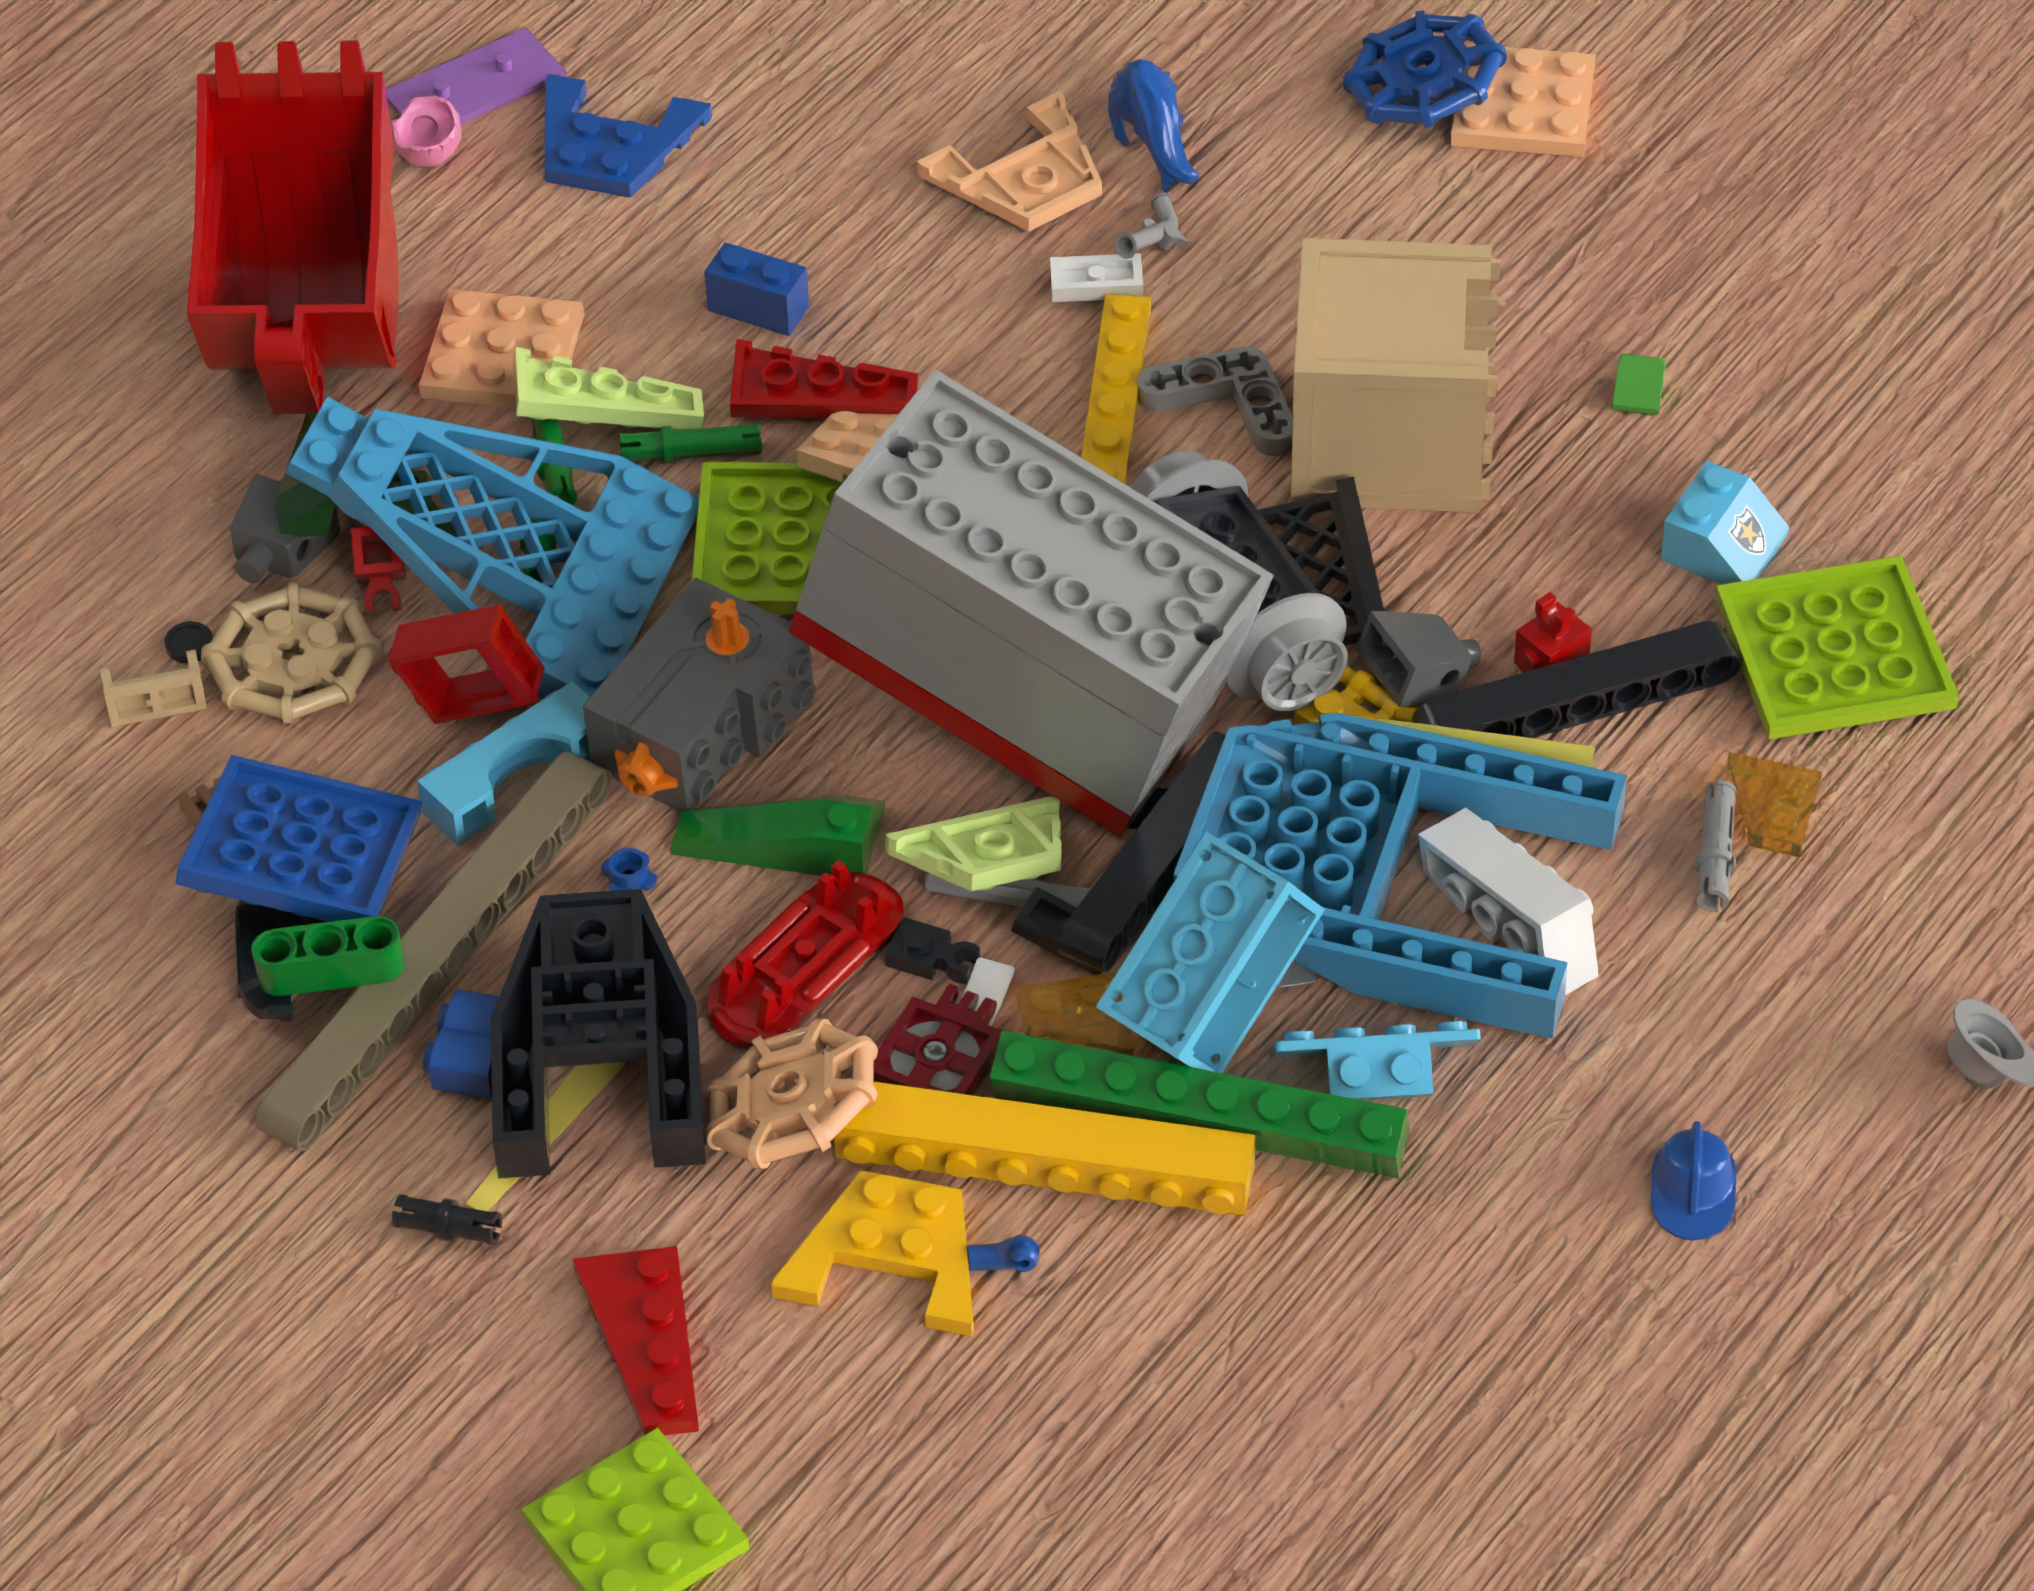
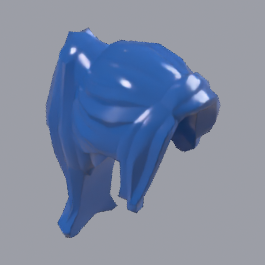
(1148, 101)

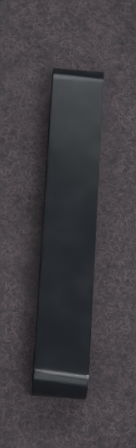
(1590, 685)
(1140, 872)

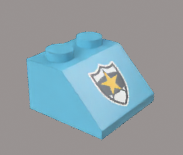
(1722, 527)

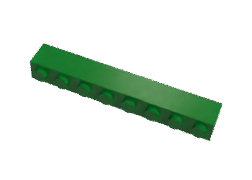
(1280, 1116)

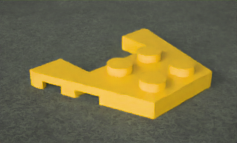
(895, 1230)

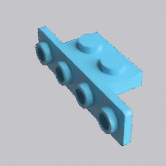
(1378, 1064)

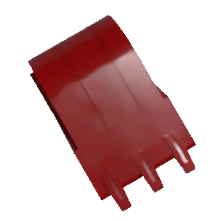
(293, 224)

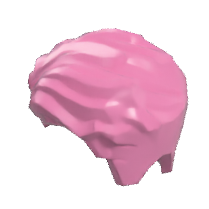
(427, 131)

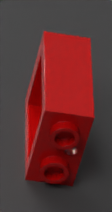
(513, 664)

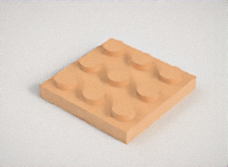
(1532, 105)
(478, 341)

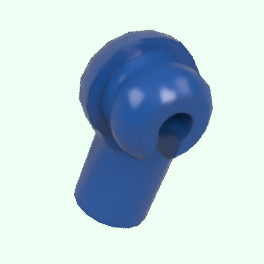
(1013, 1253)

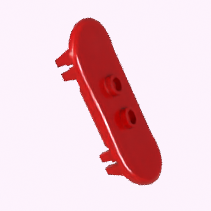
(803, 956)

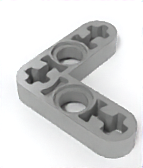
(1238, 383)

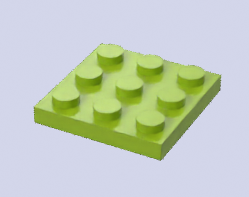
(636, 1522)

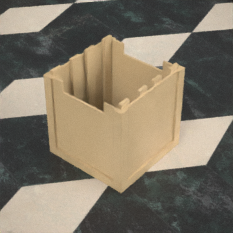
(1394, 372)

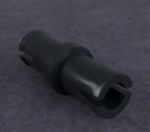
(447, 1219)

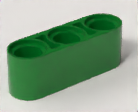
(328, 955)

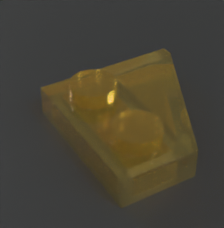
(1069, 1014)

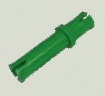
(690, 442)
(555, 477)

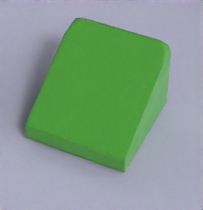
(1639, 384)

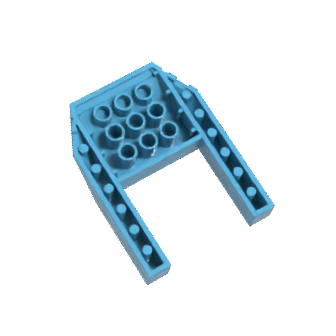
(1333, 819)

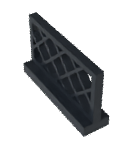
(1353, 546)

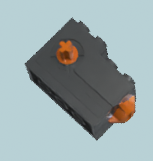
(697, 695)

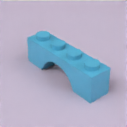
(462, 790)

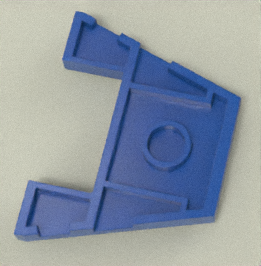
(605, 151)

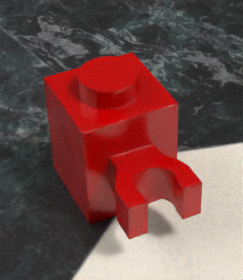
(376, 565)
(1551, 636)

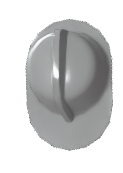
(1988, 1047)

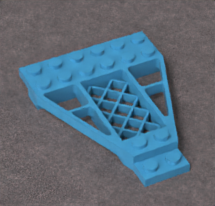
(608, 574)

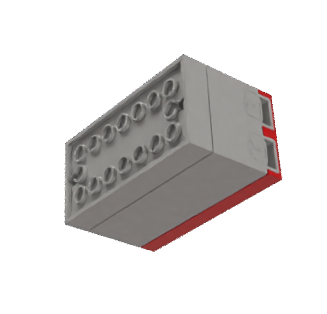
(1027, 602)

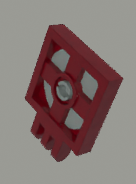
(940, 1044)

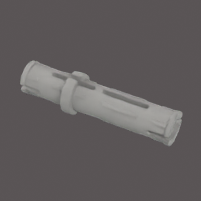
(1715, 858)

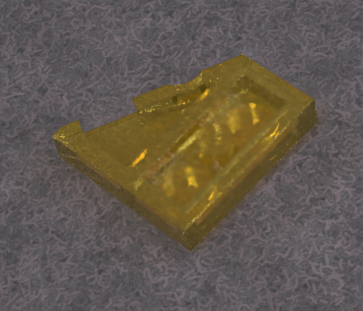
(1774, 801)

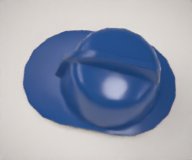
(1693, 1184)

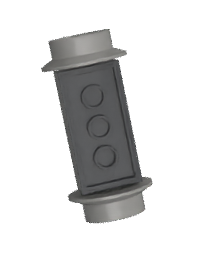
(1297, 633)

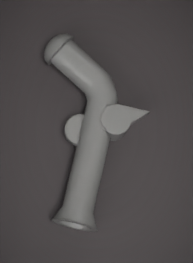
(1162, 233)

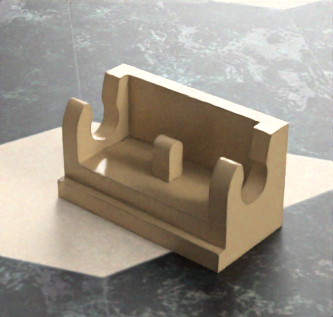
(154, 694)

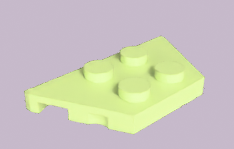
(986, 846)

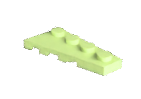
(582, 396)

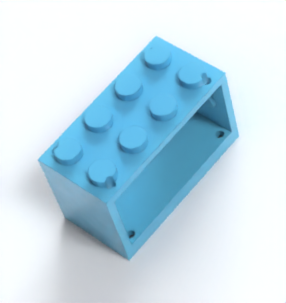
(1211, 956)

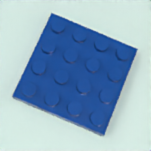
(298, 842)

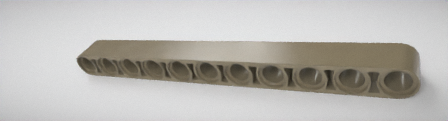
(434, 951)

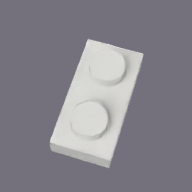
(1094, 276)

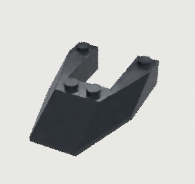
(588, 991)

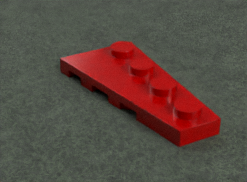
(798, 387)
(645, 1331)

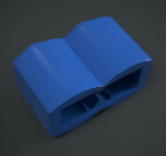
(462, 1051)

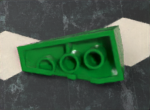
(784, 834)

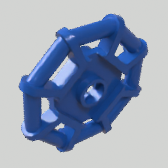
(1446, 68)

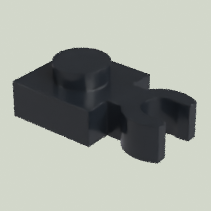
(926, 948)

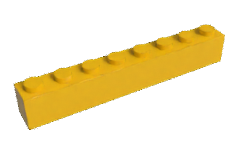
(1052, 1148)

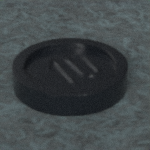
(186, 637)

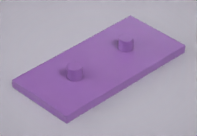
(483, 77)

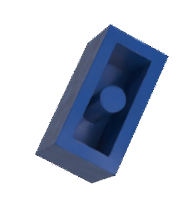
(756, 289)

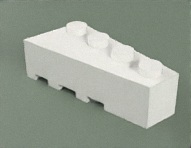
(1511, 893)

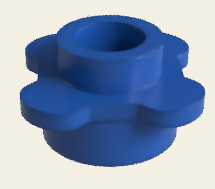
(629, 870)

